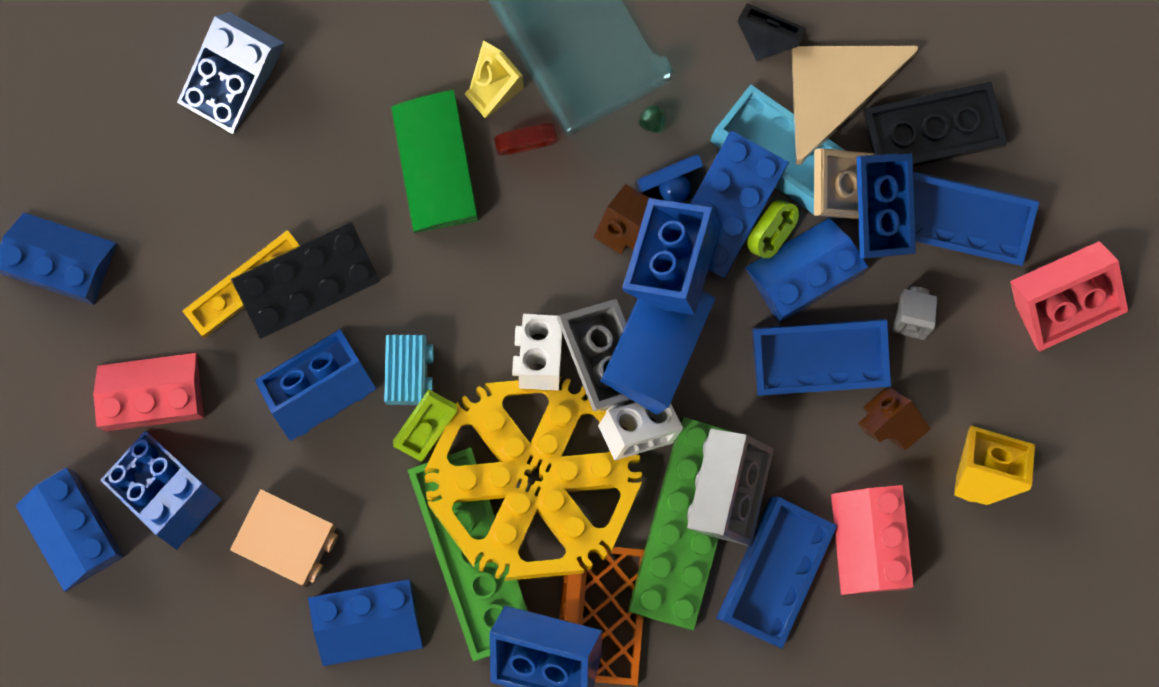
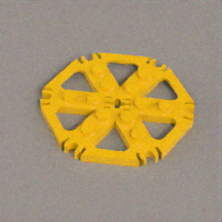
(520, 507)

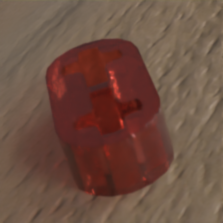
(525, 139)

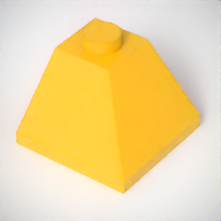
(993, 467)

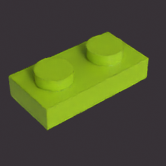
(425, 425)

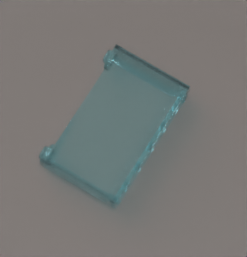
(582, 56)

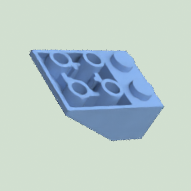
(230, 70)

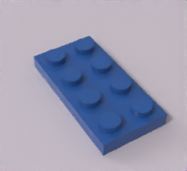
(738, 192)

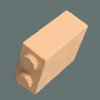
(285, 539)

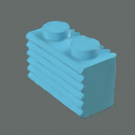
(407, 369)

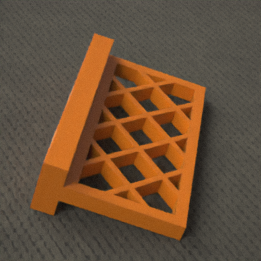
(573, 606)

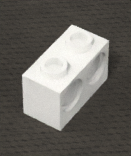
(543, 352)
(642, 432)

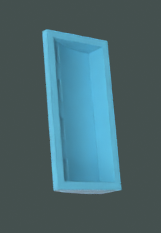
(772, 128)

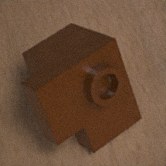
(622, 220)
(893, 418)

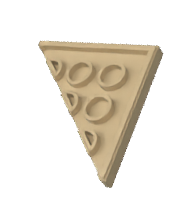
(835, 84)

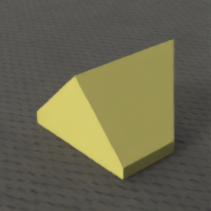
(493, 81)

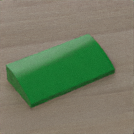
(434, 162)

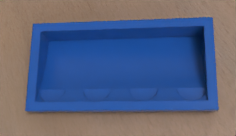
(972, 218)
(655, 353)
(821, 357)
(776, 571)

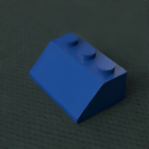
(886, 205)
(672, 255)
(55, 257)
(806, 269)
(315, 385)
(68, 529)
(365, 622)
(542, 651)

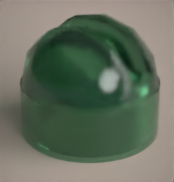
(653, 119)

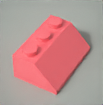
(1070, 295)
(148, 392)
(872, 540)

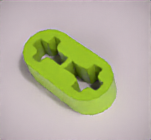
(773, 229)

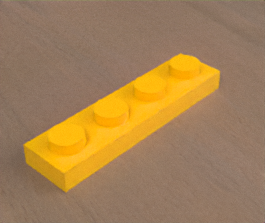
(222, 300)

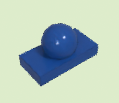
(671, 181)

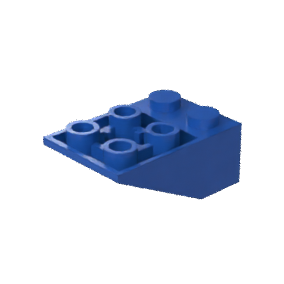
(160, 490)

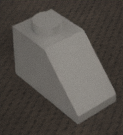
(915, 313)

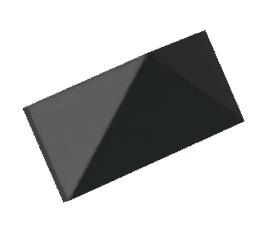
(768, 33)

